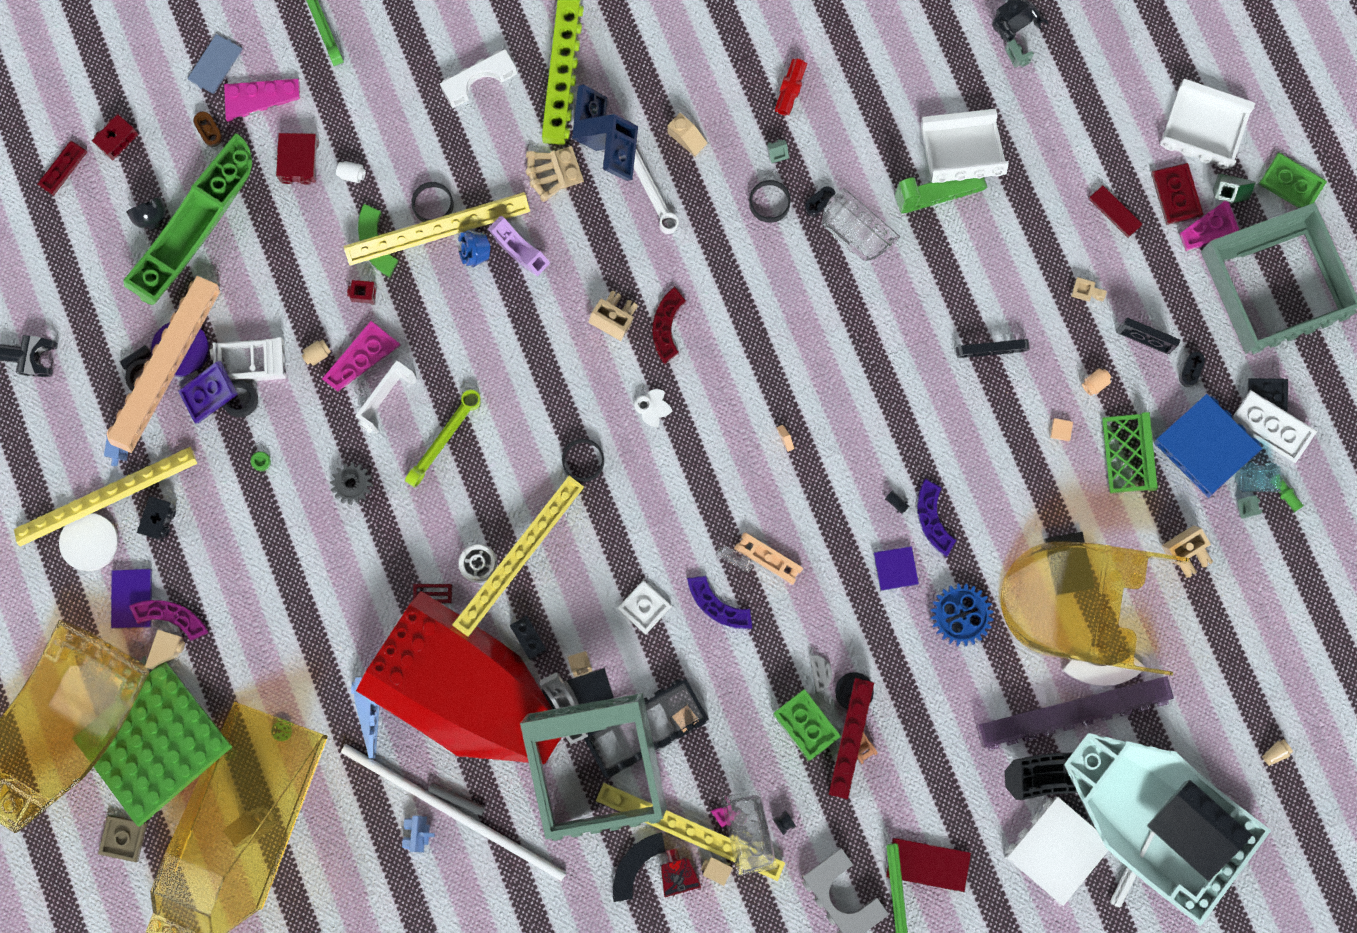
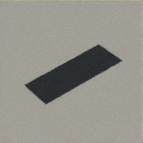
(589, 688)

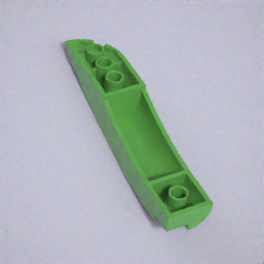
(192, 222)

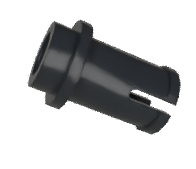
(897, 502)

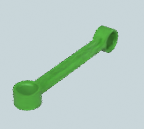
(325, 32)

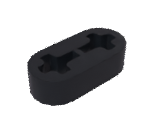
(816, 198)
(1196, 371)

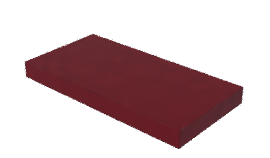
(932, 865)

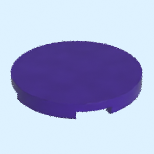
(194, 358)

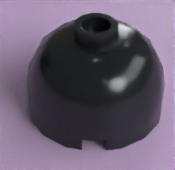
(148, 213)

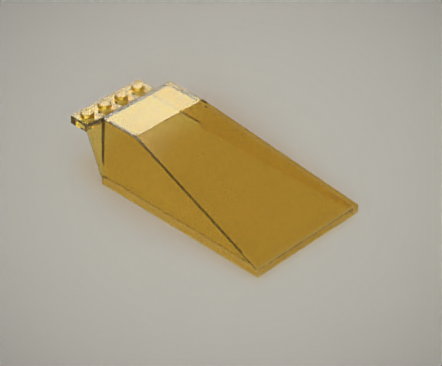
(235, 826)

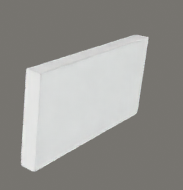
(1274, 426)

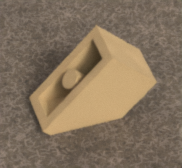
(686, 134)
(164, 649)

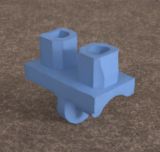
(419, 833)

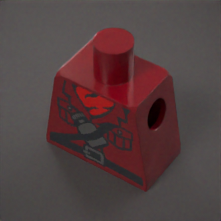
(678, 875)

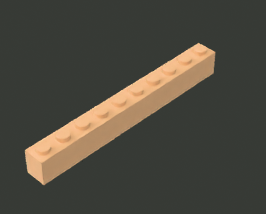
(163, 364)

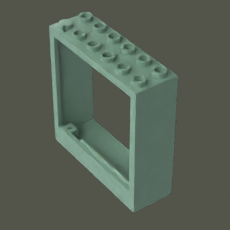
(1269, 233)
(585, 719)

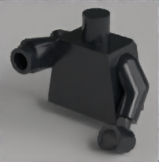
(1015, 16)

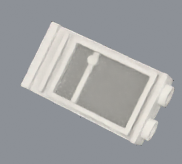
(251, 359)

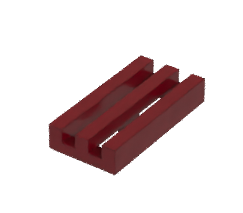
(442, 601)

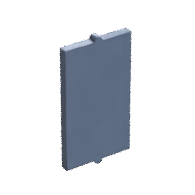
(215, 64)

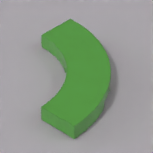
(367, 229)

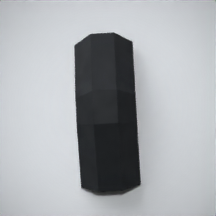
(1038, 776)

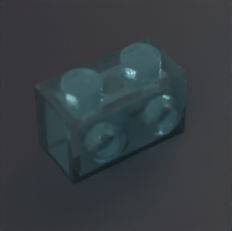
(1260, 478)

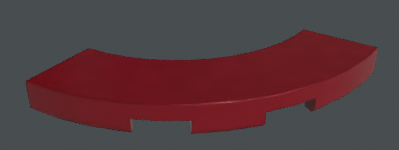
(663, 325)

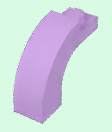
(517, 247)

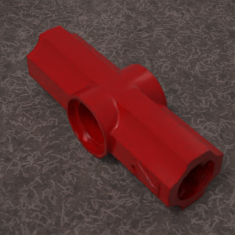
(791, 87)

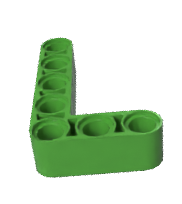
(914, 197)

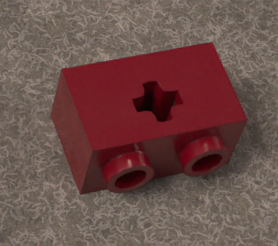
(123, 137)

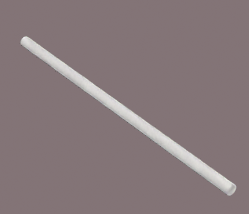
(453, 812)

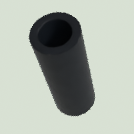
(139, 354)

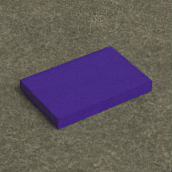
(207, 392)
(127, 589)

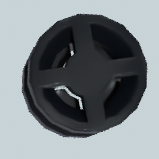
(784, 822)

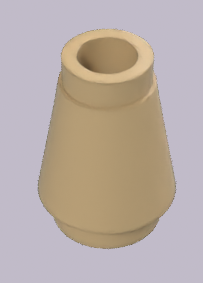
(1277, 752)

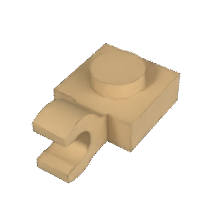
(1085, 290)

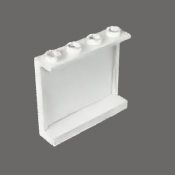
(1206, 124)
(963, 146)
(1057, 850)

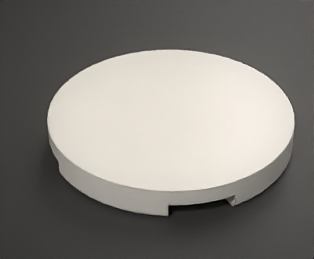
(89, 542)

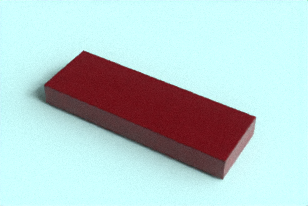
(62, 168)
(1115, 211)

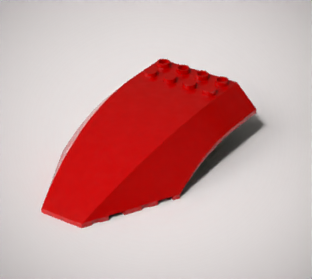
(455, 686)

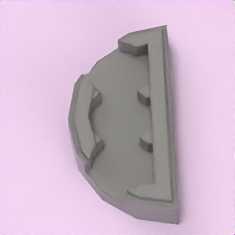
(821, 672)

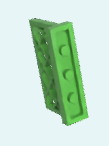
(1146, 456)

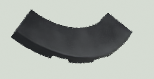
(632, 863)

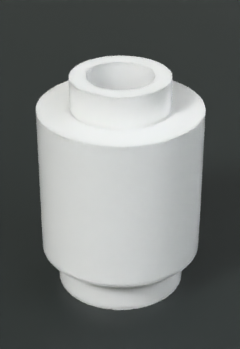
(350, 171)

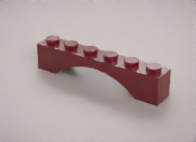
(851, 738)

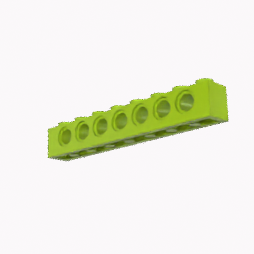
(558, 134)

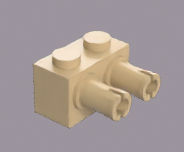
(612, 319)
(1187, 544)

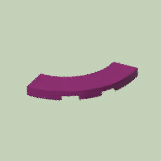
(171, 613)

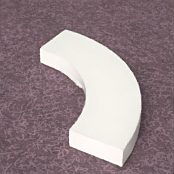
(1100, 675)

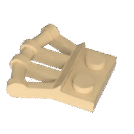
(565, 167)

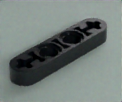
(992, 348)

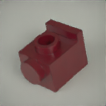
(357, 286)

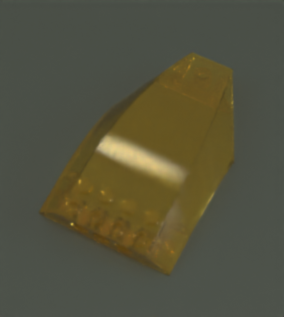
(63, 720)

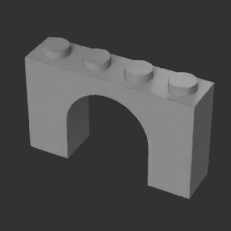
(819, 881)

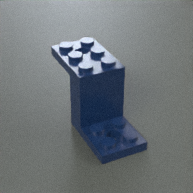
(605, 132)

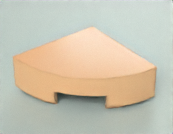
(785, 437)

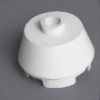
(477, 563)

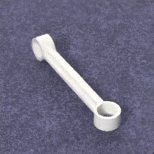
(654, 195)

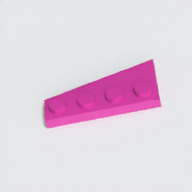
(254, 96)
(364, 352)

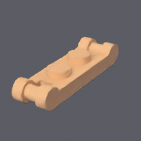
(768, 558)

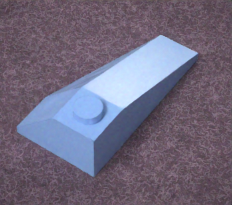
(369, 718)

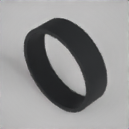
(766, 183)
(428, 185)
(577, 442)

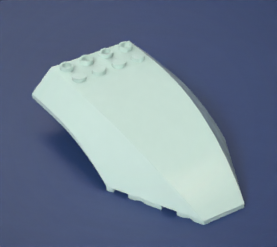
(1122, 793)

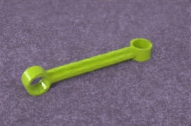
(417, 473)

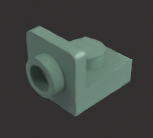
(1016, 54)

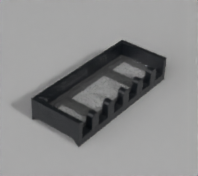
(667, 714)

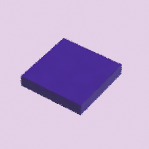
(896, 568)

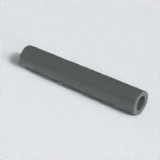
(456, 799)

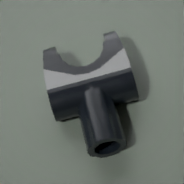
(28, 355)

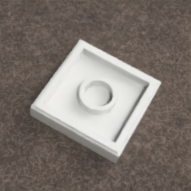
(644, 607)

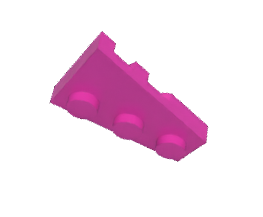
(1213, 225)

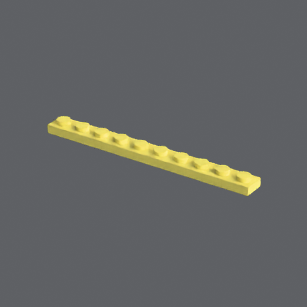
(436, 228)
(105, 496)
(517, 556)
(678, 826)

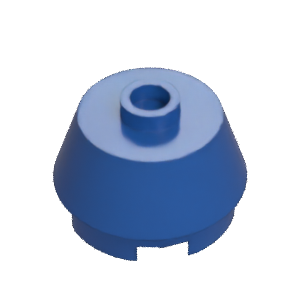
(474, 248)

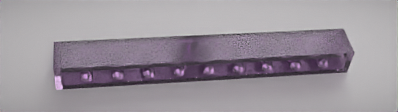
(1073, 712)

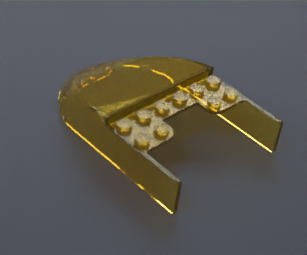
(1069, 598)

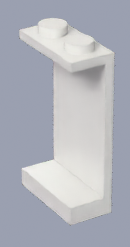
(397, 370)

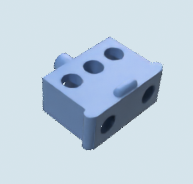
(114, 453)

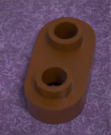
(208, 130)

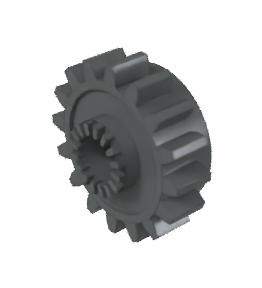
(347, 474)

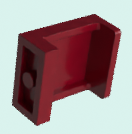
(296, 158)

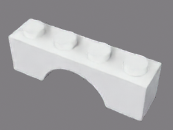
(497, 66)

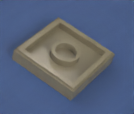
(122, 839)

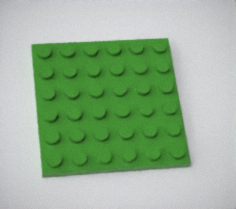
(160, 746)

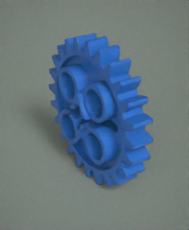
(968, 631)

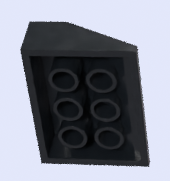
(1199, 830)

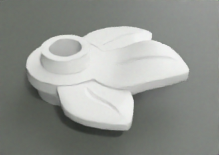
(655, 409)

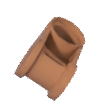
(865, 744)

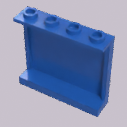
(1208, 445)

